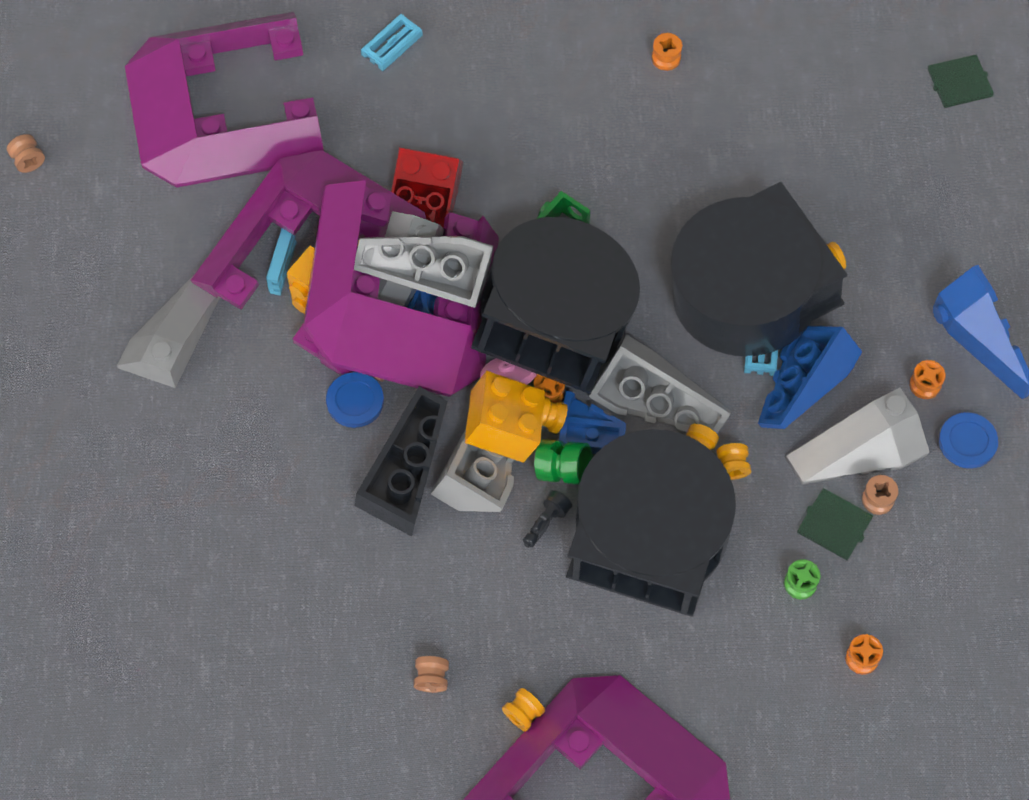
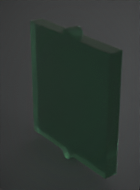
(960, 81)
(835, 524)

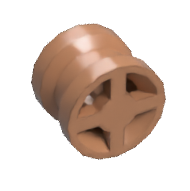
(25, 153)
(883, 501)
(431, 674)

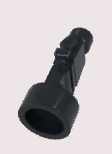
(556, 506)

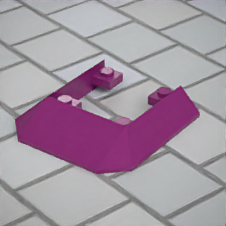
(202, 149)
(287, 199)
(378, 336)
(628, 724)

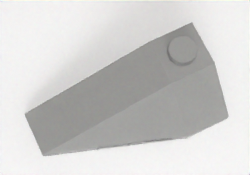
(405, 226)
(436, 265)
(169, 338)
(651, 388)
(871, 439)
(475, 479)

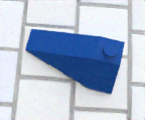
(972, 320)
(808, 372)

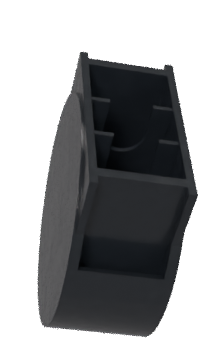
(752, 274)
(557, 300)
(652, 519)

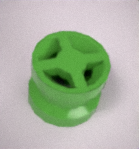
(805, 572)

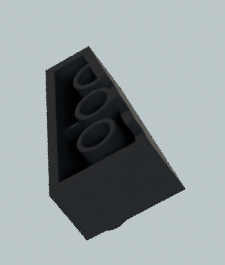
(401, 470)

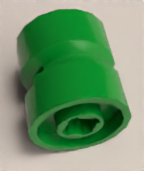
(561, 460)

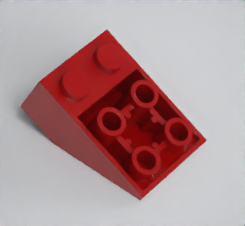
(428, 182)

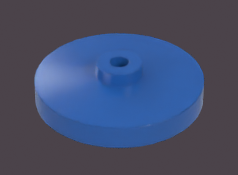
(354, 400)
(968, 440)

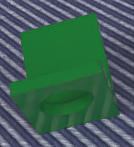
(562, 204)

